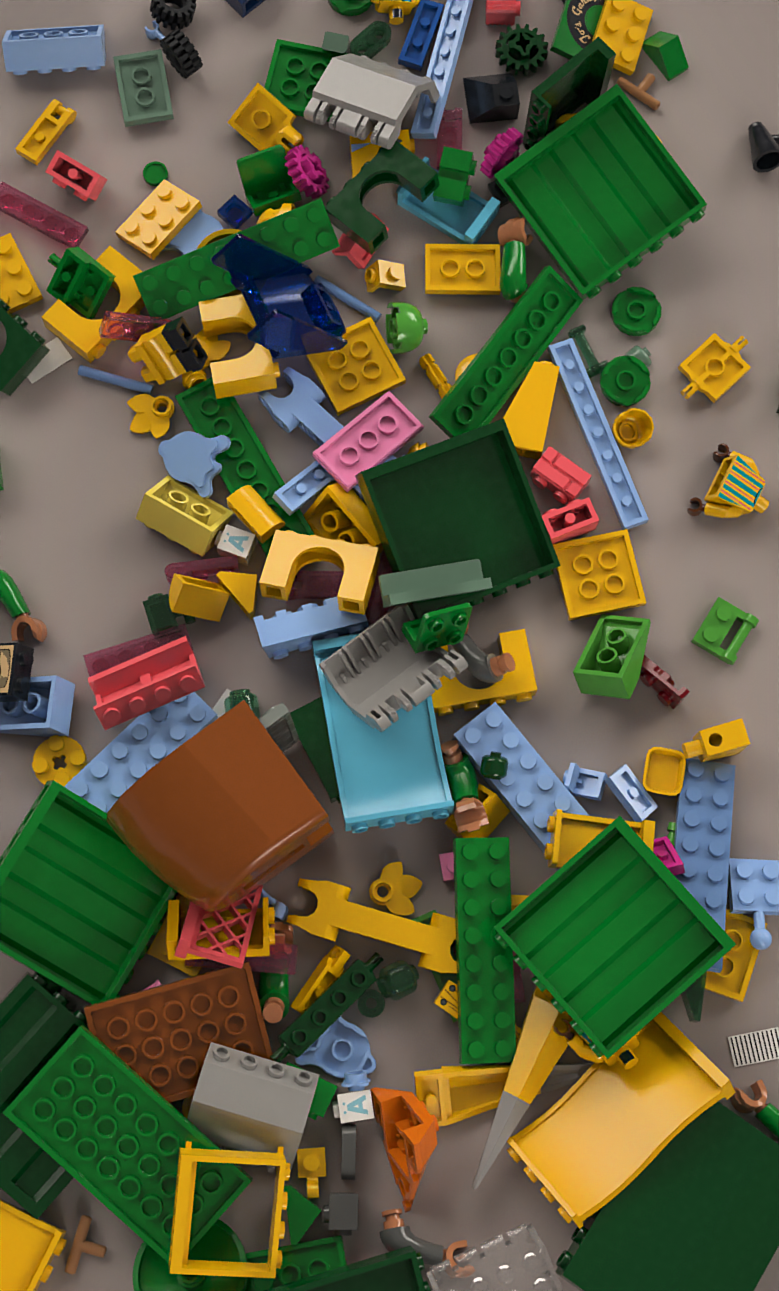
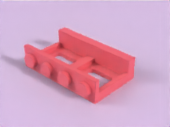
(145, 682)

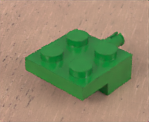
(79, 281)

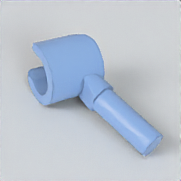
(156, 33)
(280, 909)

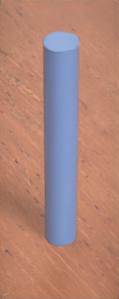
(348, 299)
(115, 379)

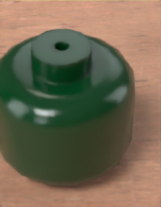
(494, 766)

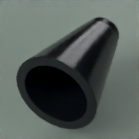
(763, 148)

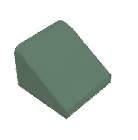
(336, 42)

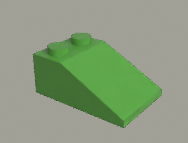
(613, 656)

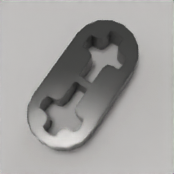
(348, 1155)

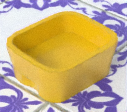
(664, 771)

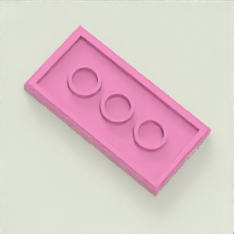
(368, 440)

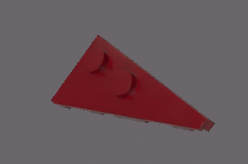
(662, 682)

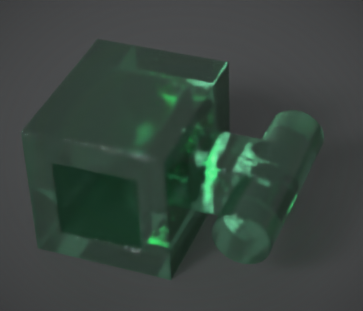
(160, 613)

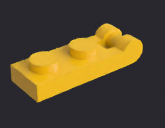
(45, 132)

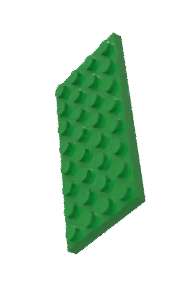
(121, 1140)

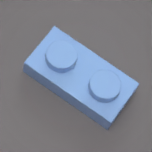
(631, 793)

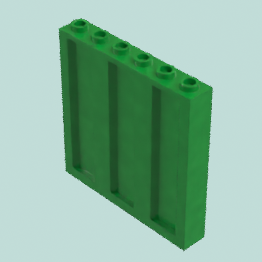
(601, 192)
(77, 898)
(613, 938)

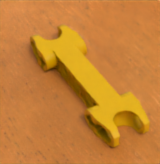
(338, 913)

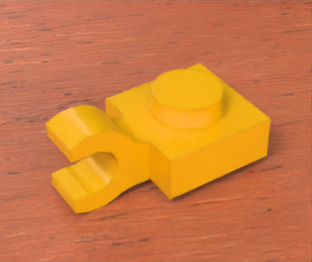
(311, 1166)

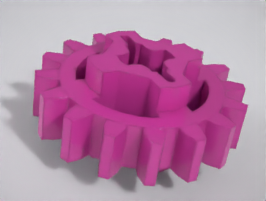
(501, 152)
(307, 172)

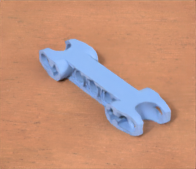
(303, 410)

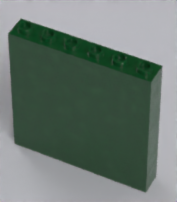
(457, 506)

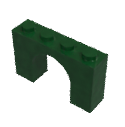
(388, 166)
(21, 352)

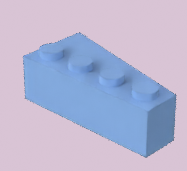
(312, 622)

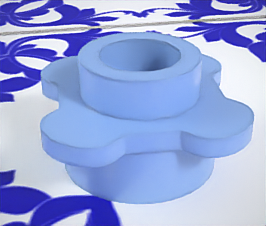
(355, 1080)

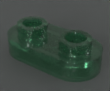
(368, 42)

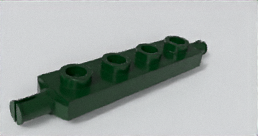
(326, 1008)

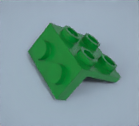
(267, 180)
(438, 628)

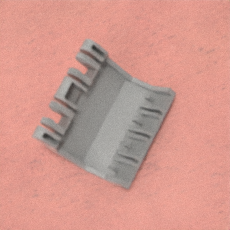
(365, 97)
(382, 672)
(252, 1102)

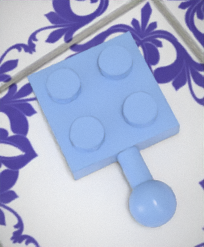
(755, 891)

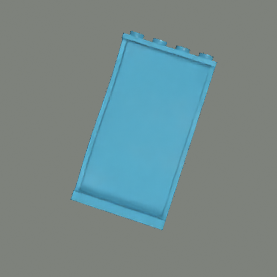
(384, 773)

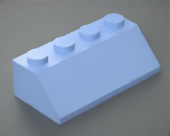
(54, 49)

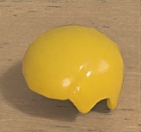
(633, 428)

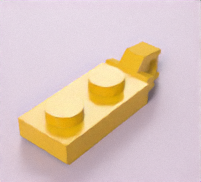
(323, 976)

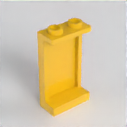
(575, 831)
(260, 939)

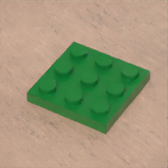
(295, 73)

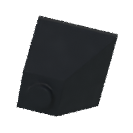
(491, 98)

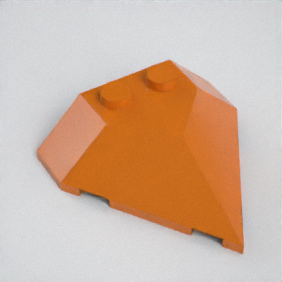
(407, 1137)

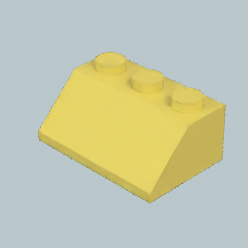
(183, 515)

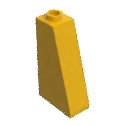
(531, 408)

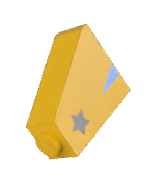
(364, 151)

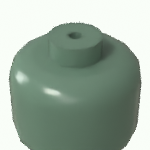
(641, 354)

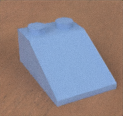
(44, 713)

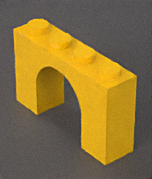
(83, 333)
(244, 374)
(293, 551)
(515, 684)

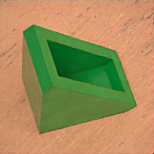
(666, 54)
(300, 1213)

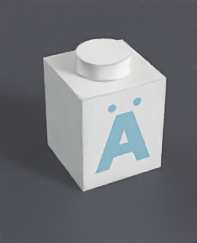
(236, 542)
(353, 1106)

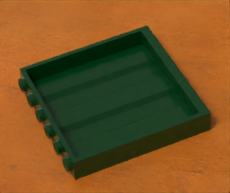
(31, 1033)

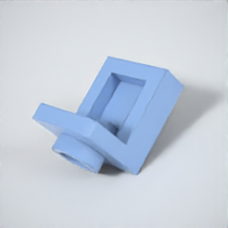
(584, 782)

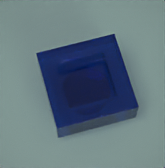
(234, 212)

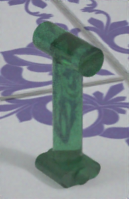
(594, 366)

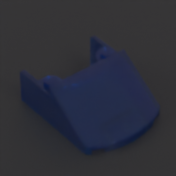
(285, 302)

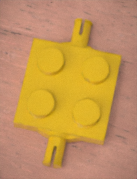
(714, 367)

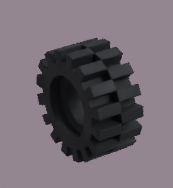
(171, 16)
(181, 53)

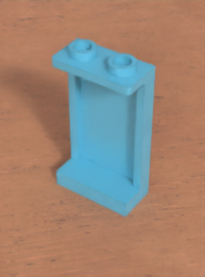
(460, 223)

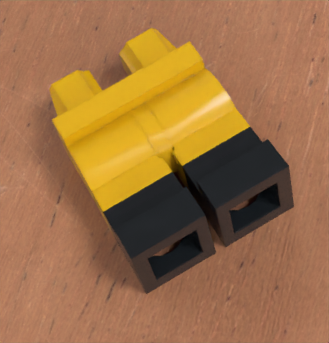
(168, 352)

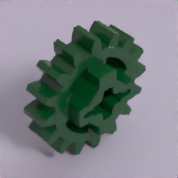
(521, 49)

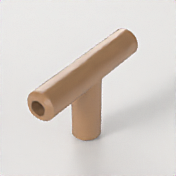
(640, 91)
(81, 1245)

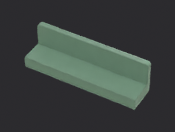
(432, 582)

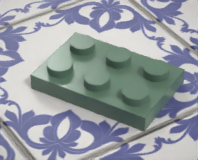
(143, 88)

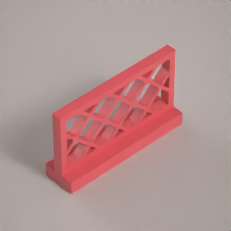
(194, 922)

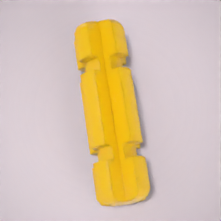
(435, 374)

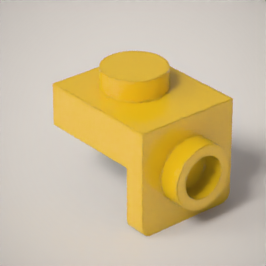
(385, 275)

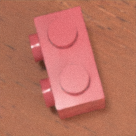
(74, 174)
(570, 521)

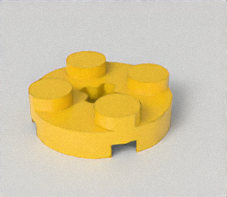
(54, 748)

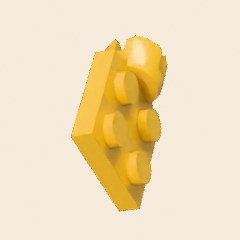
(265, 121)

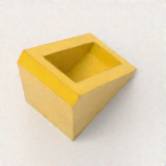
(242, 590)

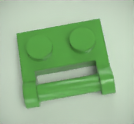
(717, 626)

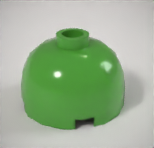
(404, 327)

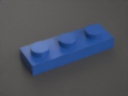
(421, 34)

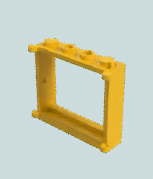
(183, 1210)

